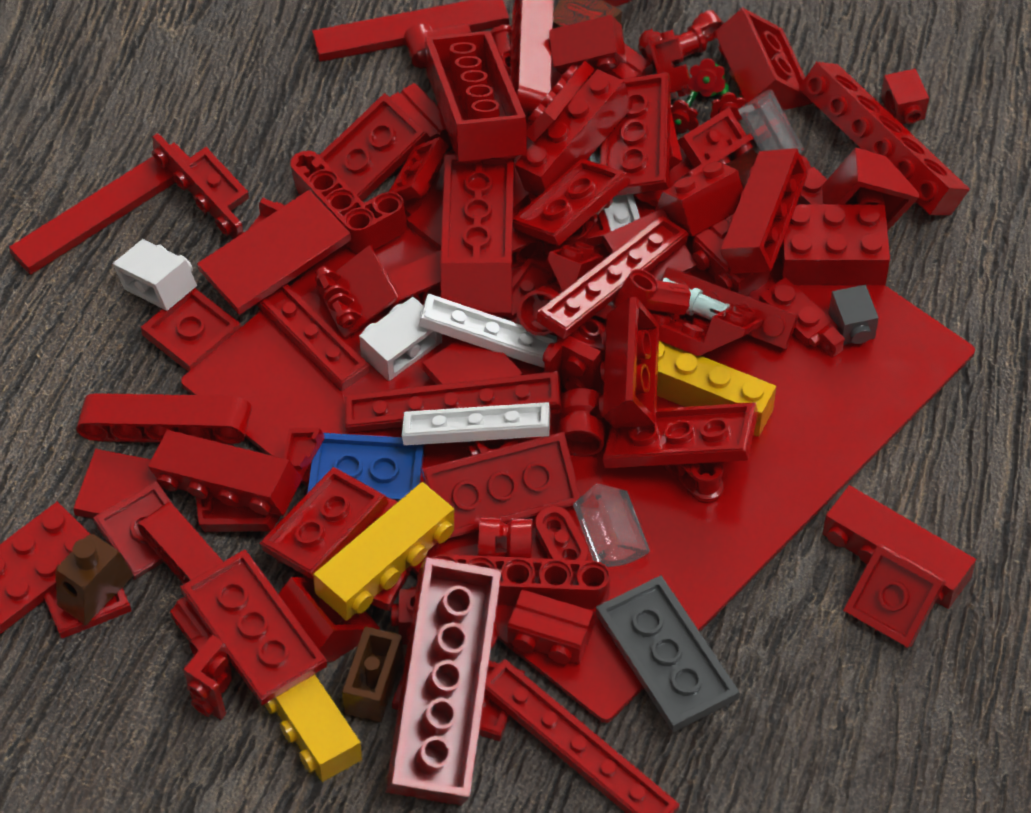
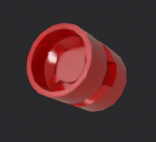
(534, 302)
(582, 421)
(518, 537)

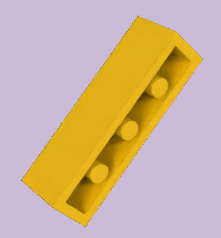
(702, 382)
(384, 551)
(317, 728)

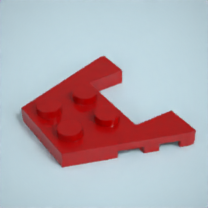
(218, 517)

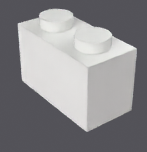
(155, 274)
(397, 340)

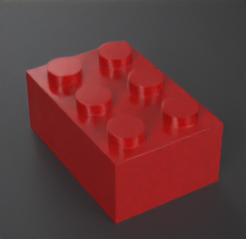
(836, 245)

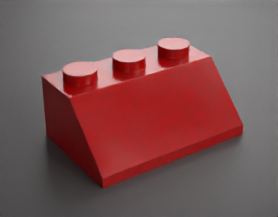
(761, 59)
(630, 366)

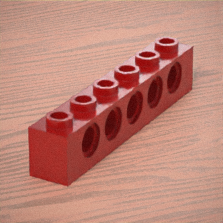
(879, 132)

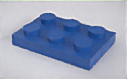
(373, 460)

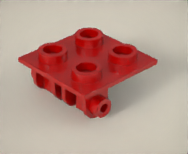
(356, 291)

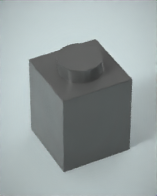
(854, 314)

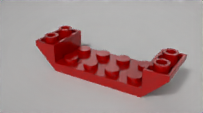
(478, 234)
(694, 336)

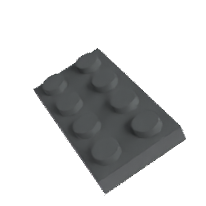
(667, 653)

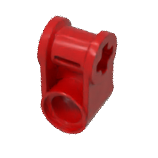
(700, 479)

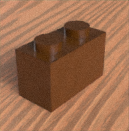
(372, 674)

